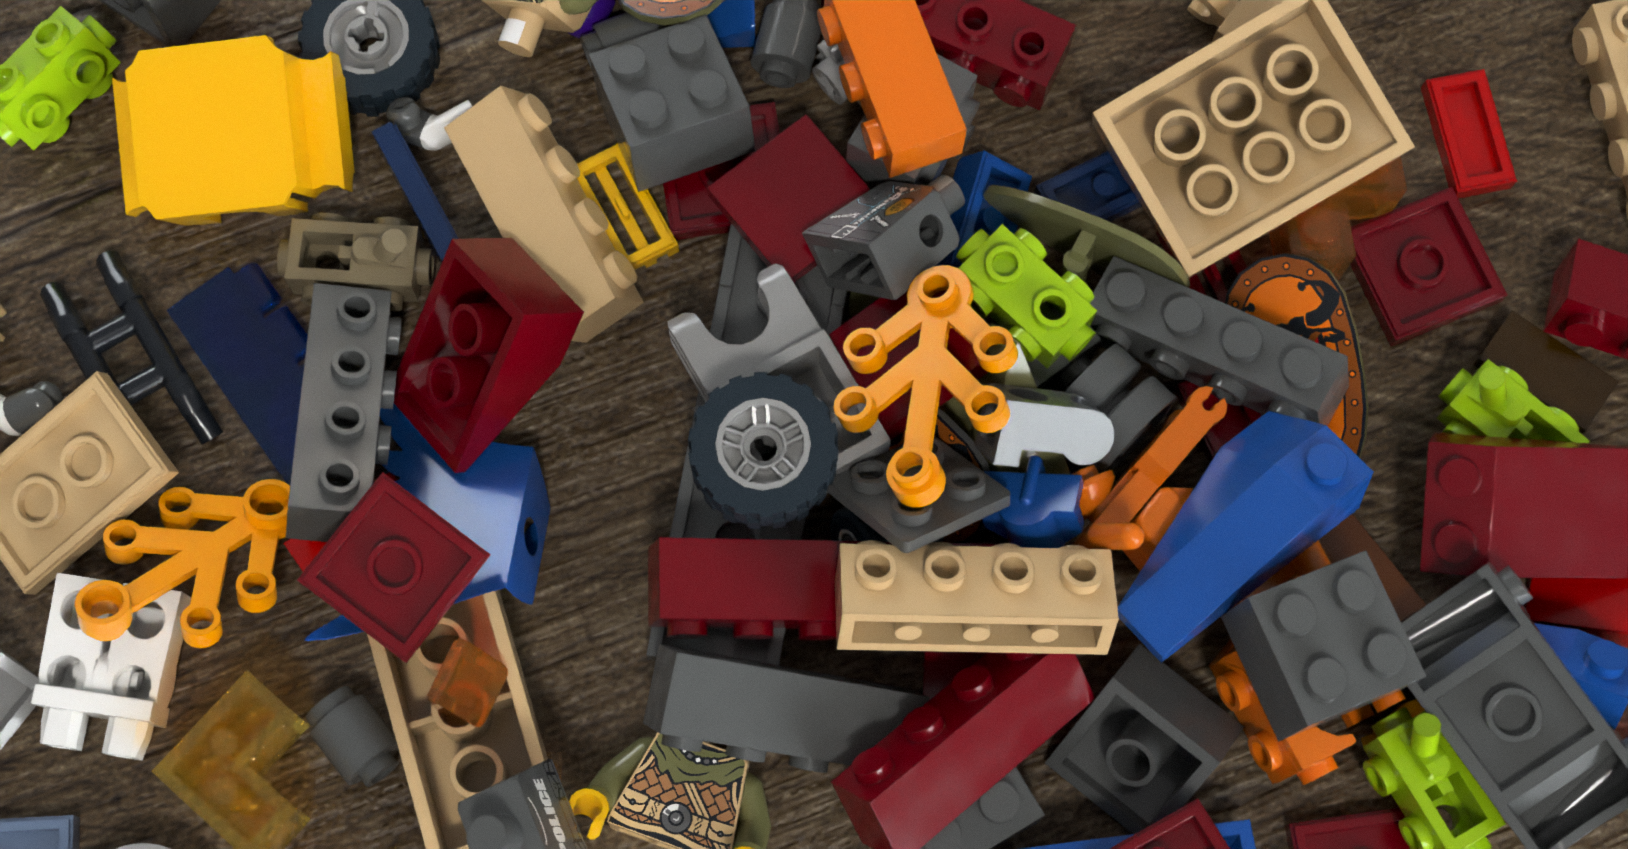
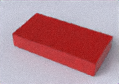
(1468, 133)

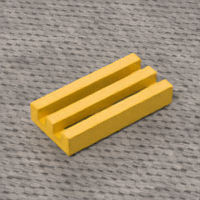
(645, 253)

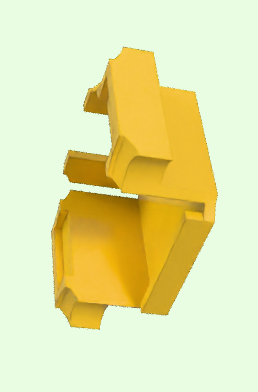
(230, 130)

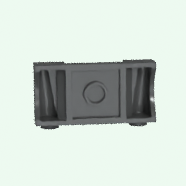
(1517, 712)

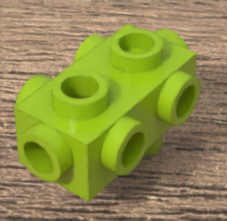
(52, 77)
(1013, 283)
(1499, 405)
(1426, 774)

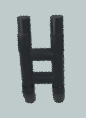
(134, 320)

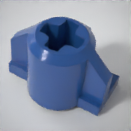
(1041, 508)

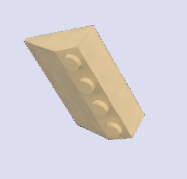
(1251, 131)

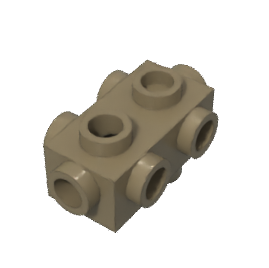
(371, 256)

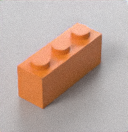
(896, 80)

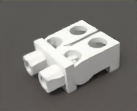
(110, 680)

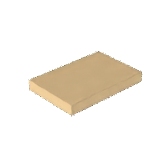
(72, 479)

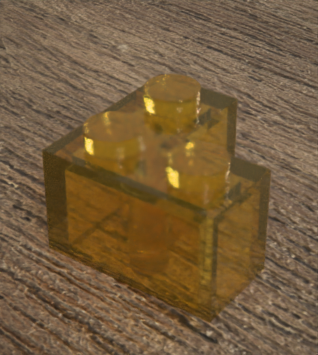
(224, 766)

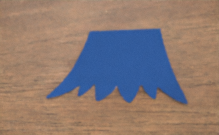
(483, 503)

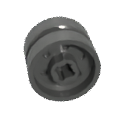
(1131, 413)

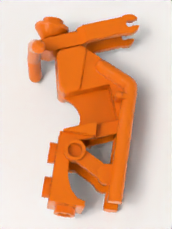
(1136, 519)

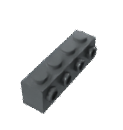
(1217, 345)
(341, 407)
(770, 709)

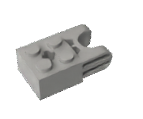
(788, 346)

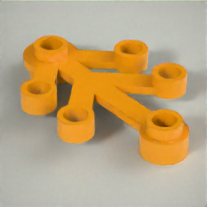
(925, 372)
(194, 554)

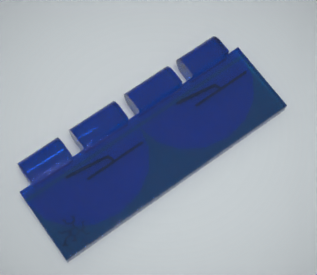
(250, 354)

